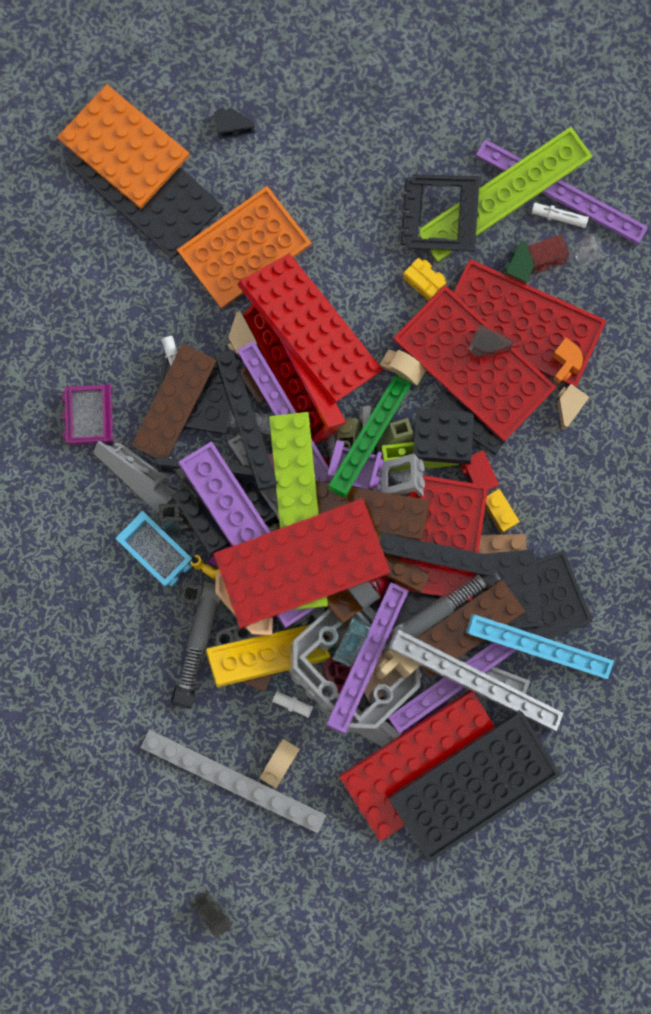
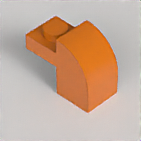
(570, 357)

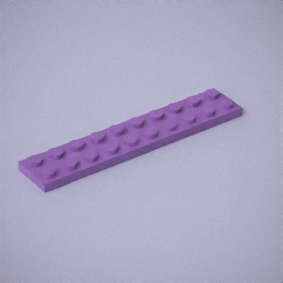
(228, 504)

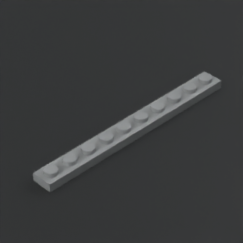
(475, 680)
(233, 781)

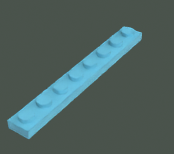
(539, 646)

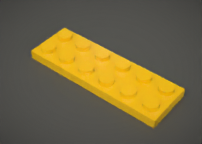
(257, 657)

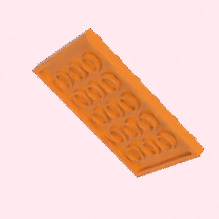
(123, 146)
(242, 244)

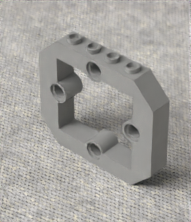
(313, 682)

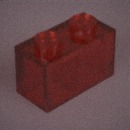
(548, 253)

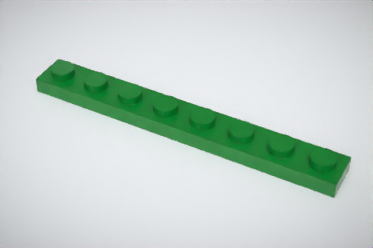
(369, 436)

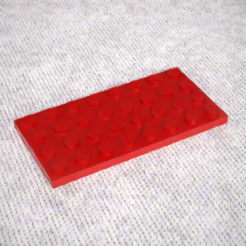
(529, 317)
(310, 327)
(495, 388)
(301, 563)
(409, 757)

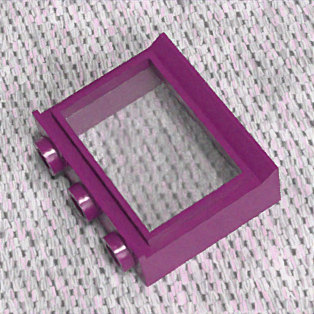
(88, 415)

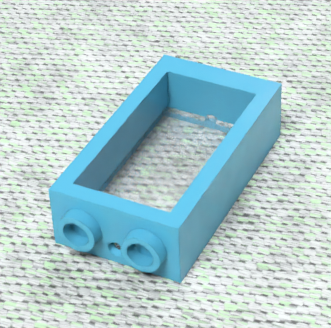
(155, 550)

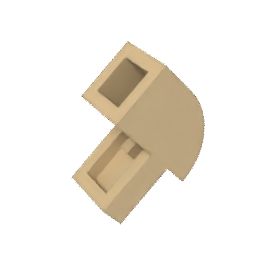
(403, 365)
(400, 663)
(279, 763)

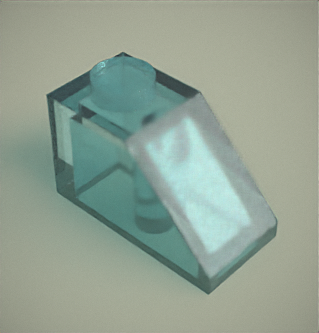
(351, 642)

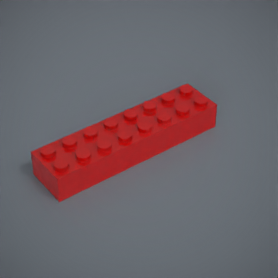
(294, 380)

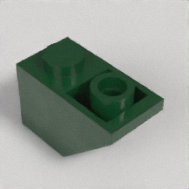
(521, 264)

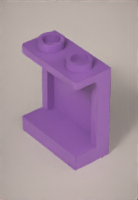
(367, 478)

